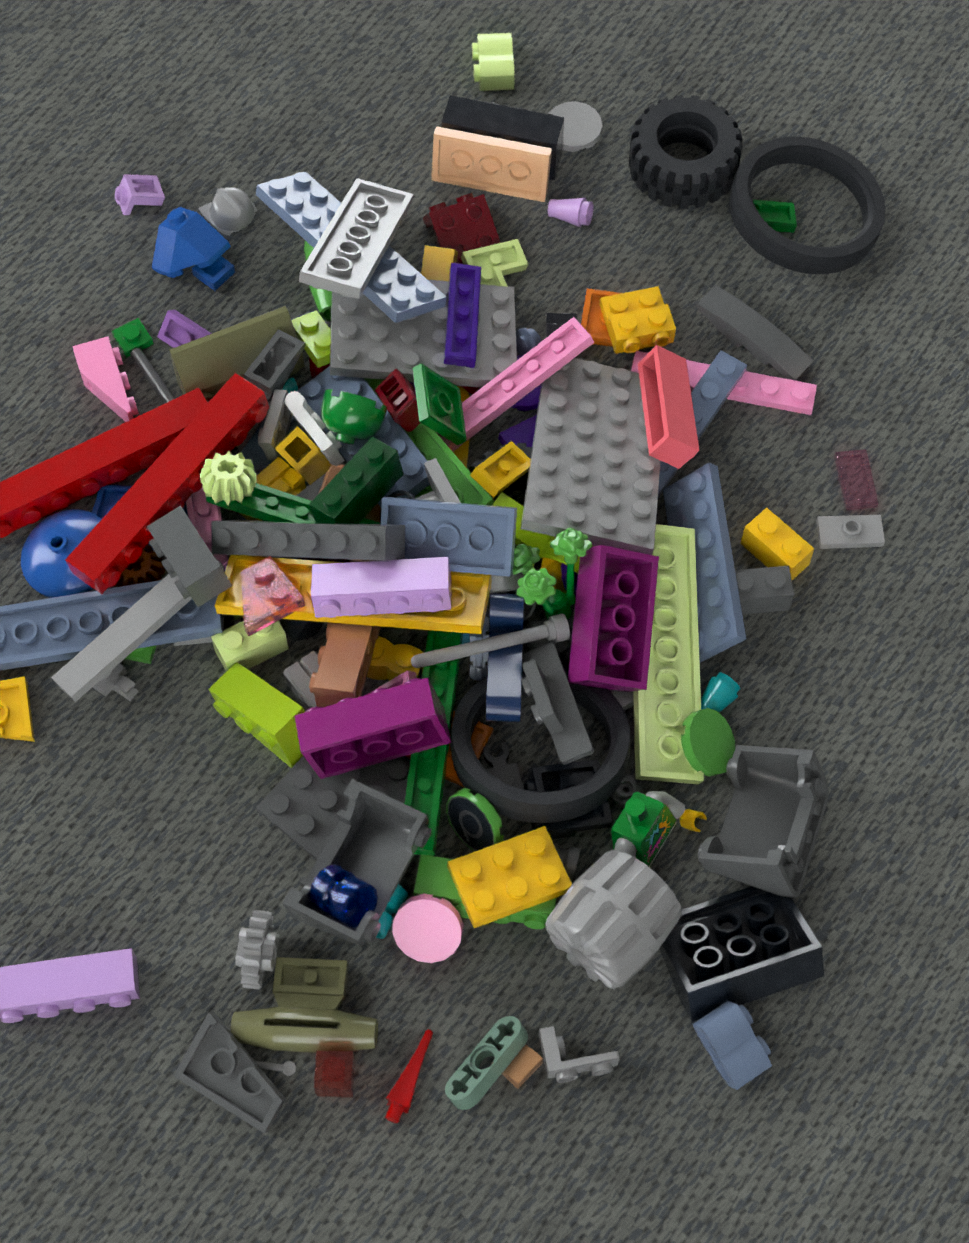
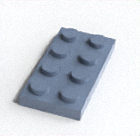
(470, 535)

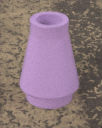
(574, 211)

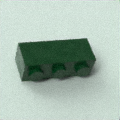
(358, 485)

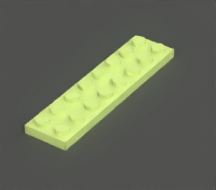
(673, 664)

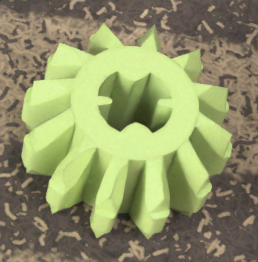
(228, 477)

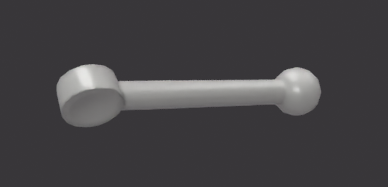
(287, 1068)

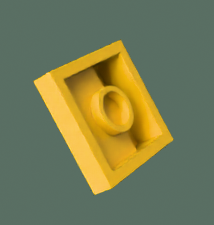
(637, 320)

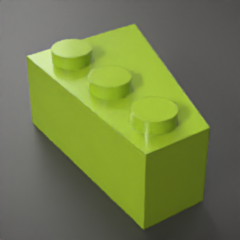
(259, 711)

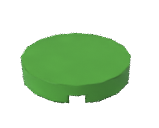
(707, 741)

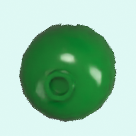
(351, 416)

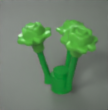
(538, 585)

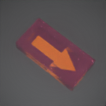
(856, 479)

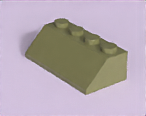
(218, 356)

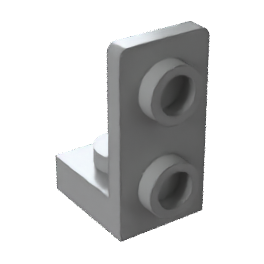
(565, 1071)

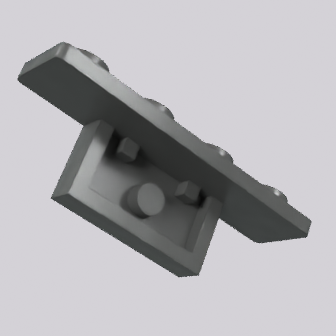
(555, 703)

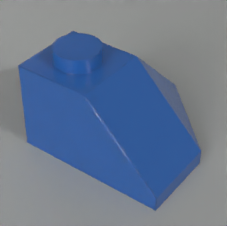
(186, 241)

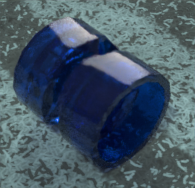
(343, 895)

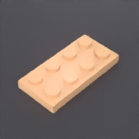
(491, 164)

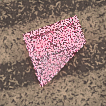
(267, 595)

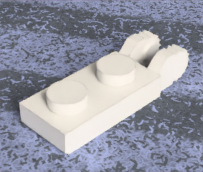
(313, 427)

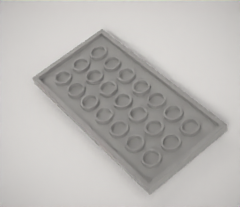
(592, 459)

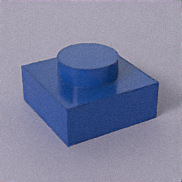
(215, 274)

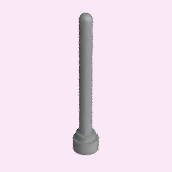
(554, 629)

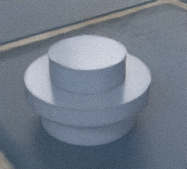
(526, 340)

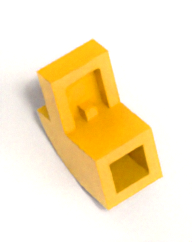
(303, 455)

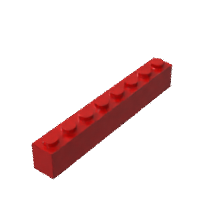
(94, 463)
(167, 483)

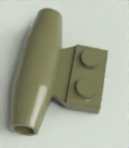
(306, 1012)

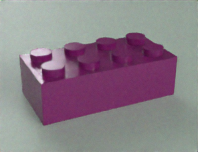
(613, 619)
(372, 728)

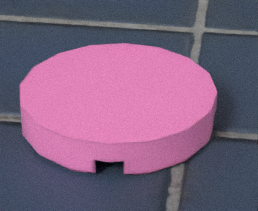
(427, 928)

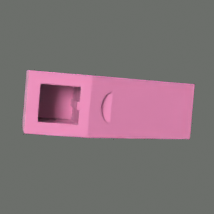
(101, 376)

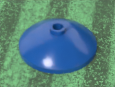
(45, 564)

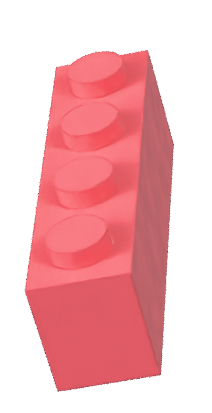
(668, 407)

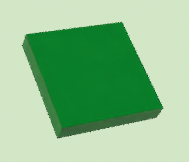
(439, 404)

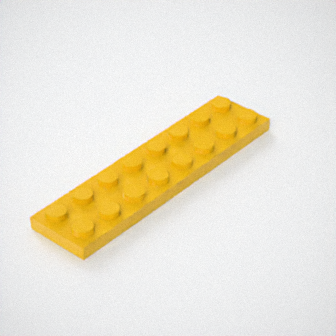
(467, 612)

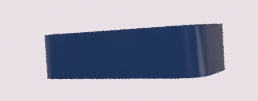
(505, 664)

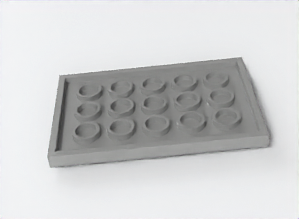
(373, 345)

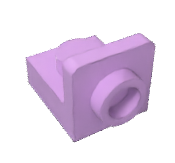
(138, 191)

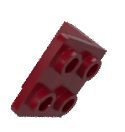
(463, 224)

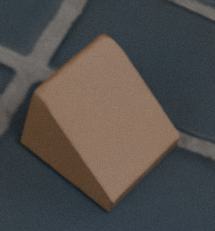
(522, 1066)

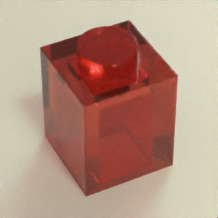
(334, 1073)

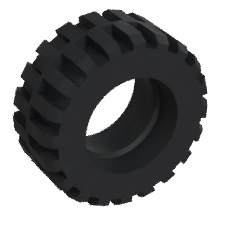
(685, 180)

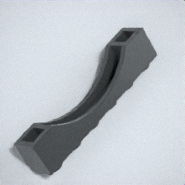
(309, 540)

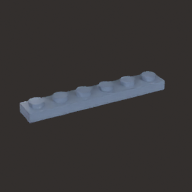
(707, 400)

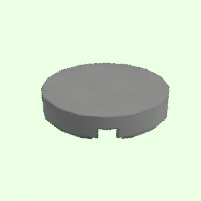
(581, 125)

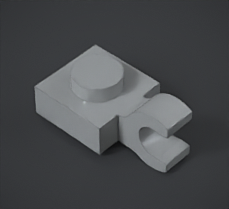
(118, 682)

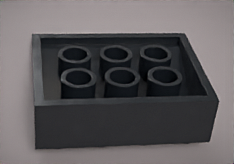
(740, 950)

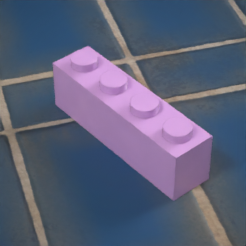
(381, 587)
(68, 984)

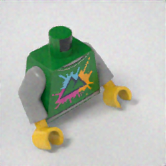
(649, 822)

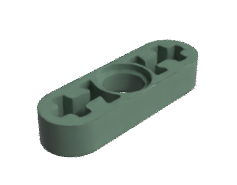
(486, 1077)

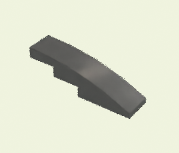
(753, 331)
(273, 368)

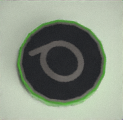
(474, 819)

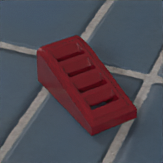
(401, 402)

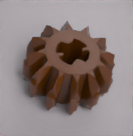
(149, 566)

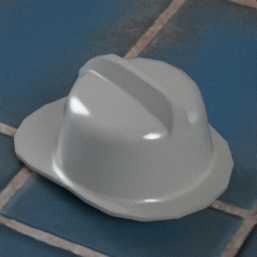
(229, 210)

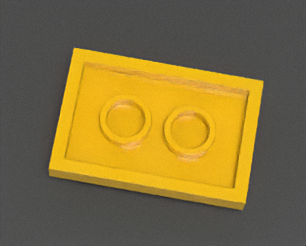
(509, 877)

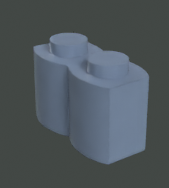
(732, 1044)

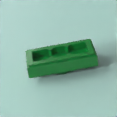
(777, 215)

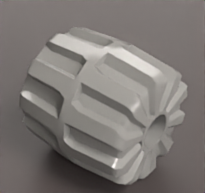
(614, 918)

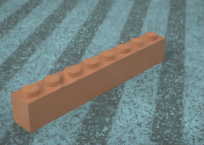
(346, 655)

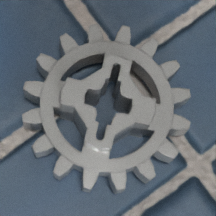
(257, 949)

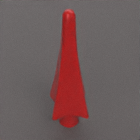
(402, 1092)

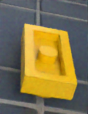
(501, 469)

